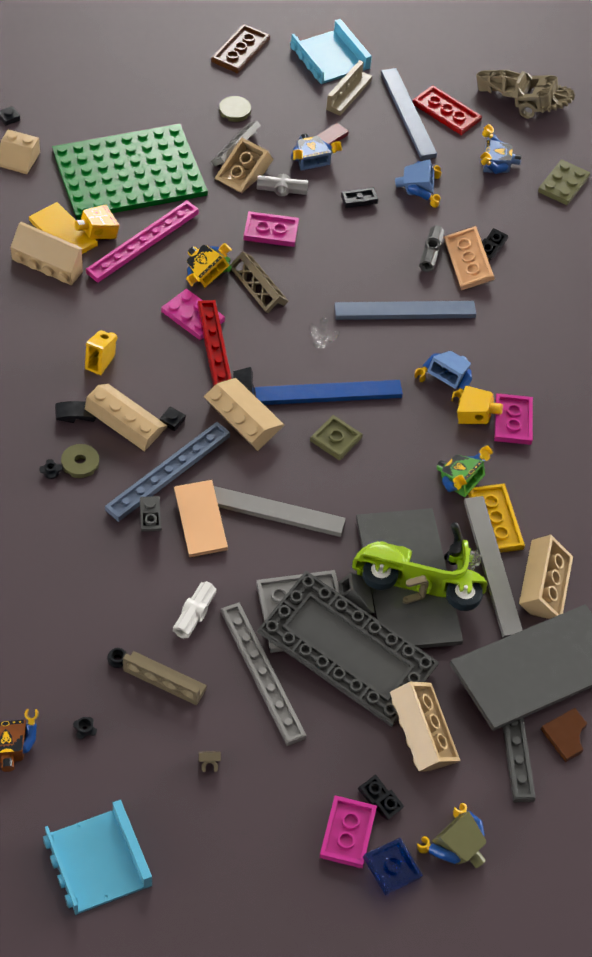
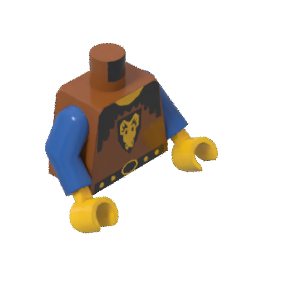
(16, 740)

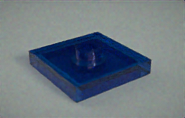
(392, 866)

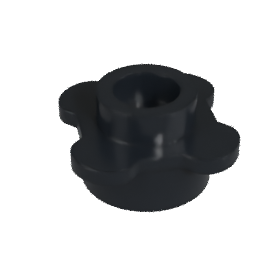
(50, 473)
(84, 722)

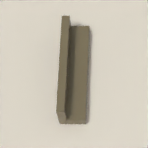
(348, 89)
(263, 279)
(164, 677)

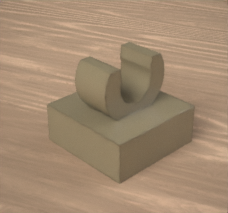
(209, 757)

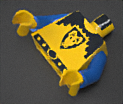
(206, 263)

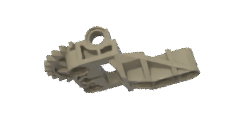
(545, 97)

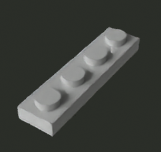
(247, 132)

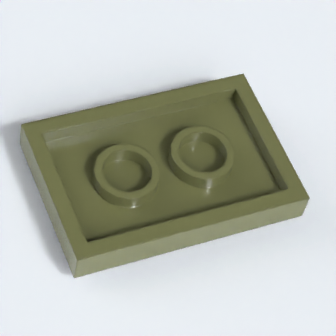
(564, 182)

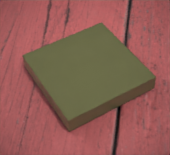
(336, 437)

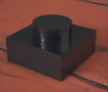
(9, 115)
(172, 418)

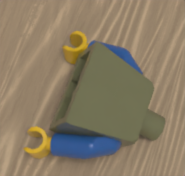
(459, 840)

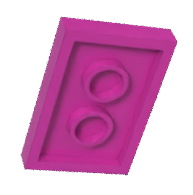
(271, 229)
(185, 312)
(516, 420)
(348, 831)

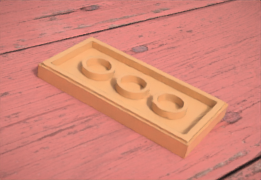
(469, 258)
(200, 518)

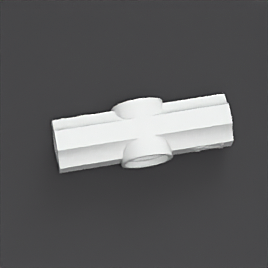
(194, 610)

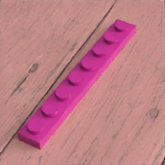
(142, 241)

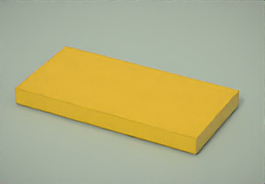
(60, 223)
(501, 516)

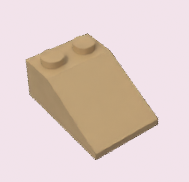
(244, 165)

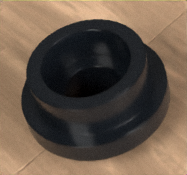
(116, 653)

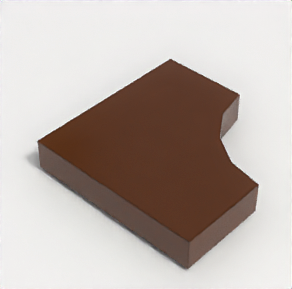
(565, 733)

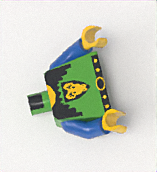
(464, 472)

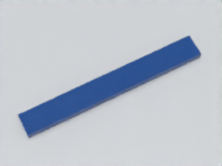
(329, 392)

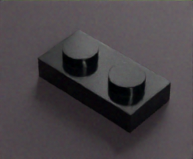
(359, 197)

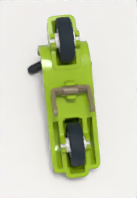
(390, 565)

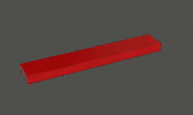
(214, 341)

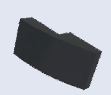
(494, 243)
(245, 376)
(72, 410)
(378, 795)

